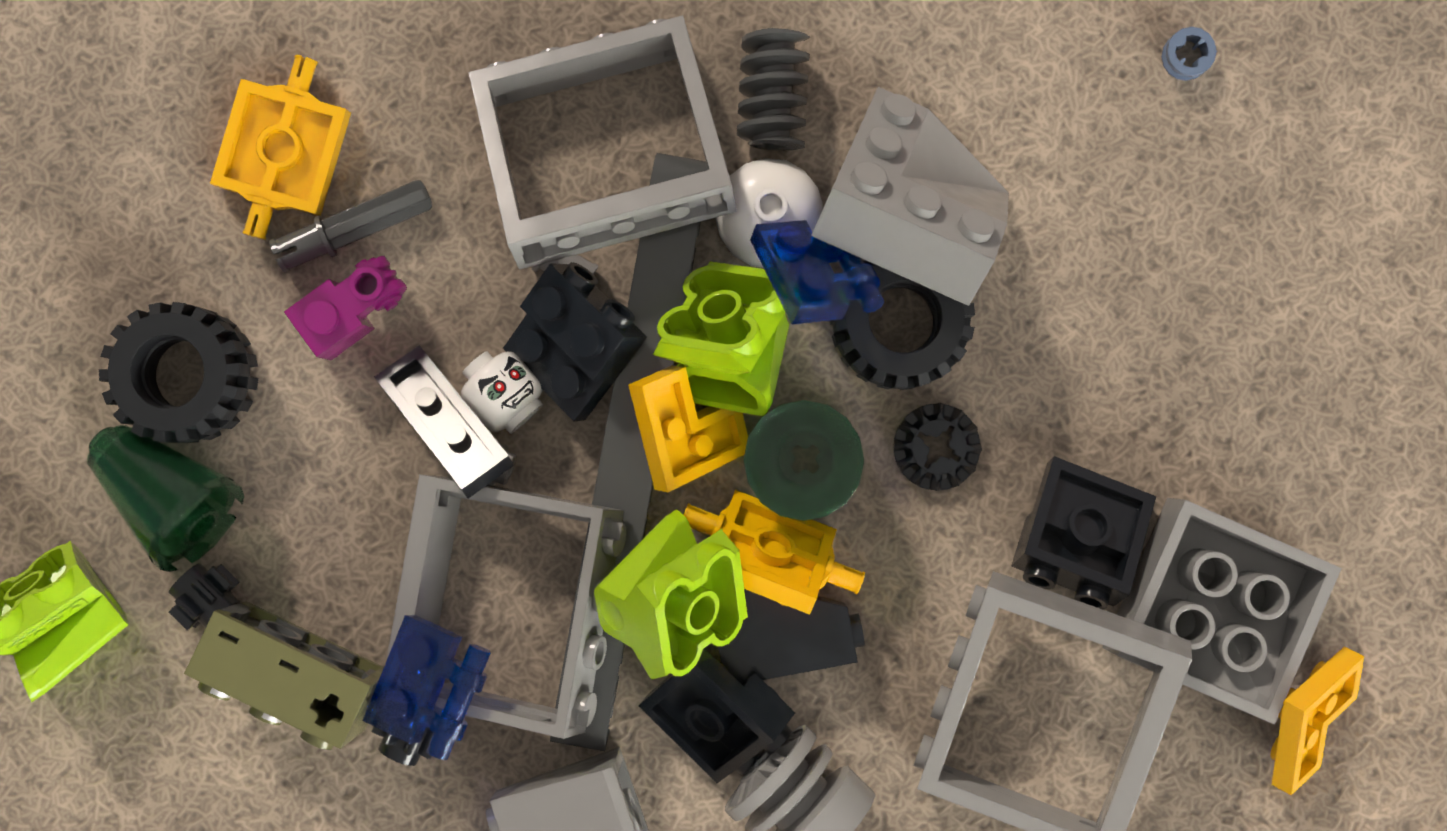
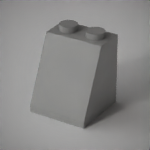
(576, 797)

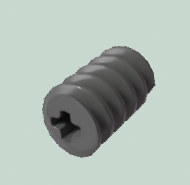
(770, 89)

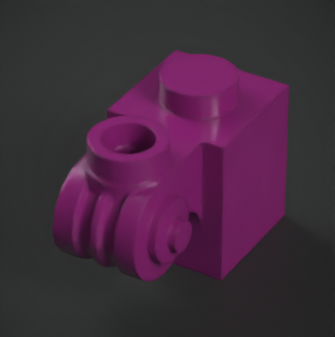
(337, 313)

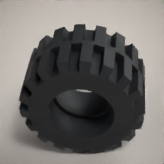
(135, 363)
(908, 369)

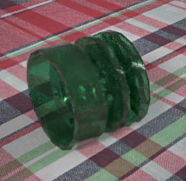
(771, 456)

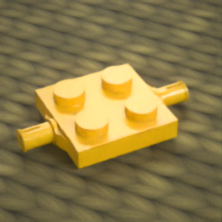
(280, 147)
(778, 554)

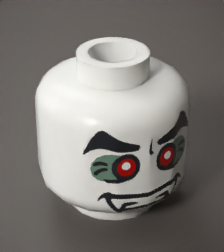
(501, 391)

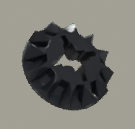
(912, 452)

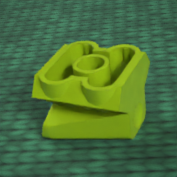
(727, 337)
(674, 597)
(55, 617)

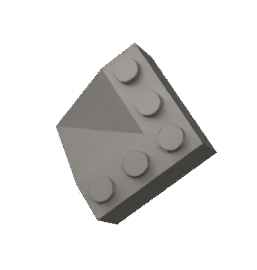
(916, 201)
(1236, 598)

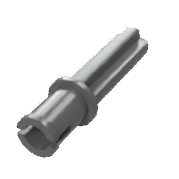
(351, 225)

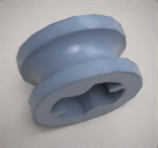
(1201, 40)

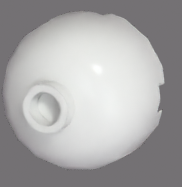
(767, 193)

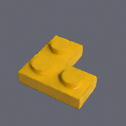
(677, 438)
(1307, 715)

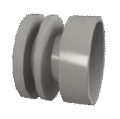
(794, 795)

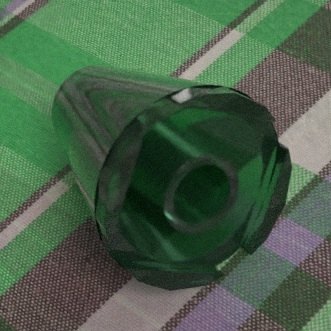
(163, 496)

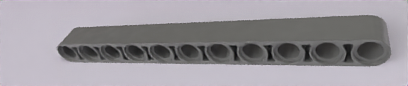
(623, 468)

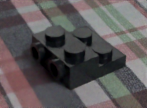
(574, 338)
(1084, 534)
(719, 718)

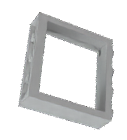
(620, 215)
(425, 582)
(1166, 650)

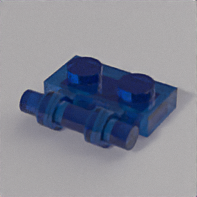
(803, 277)
(413, 680)

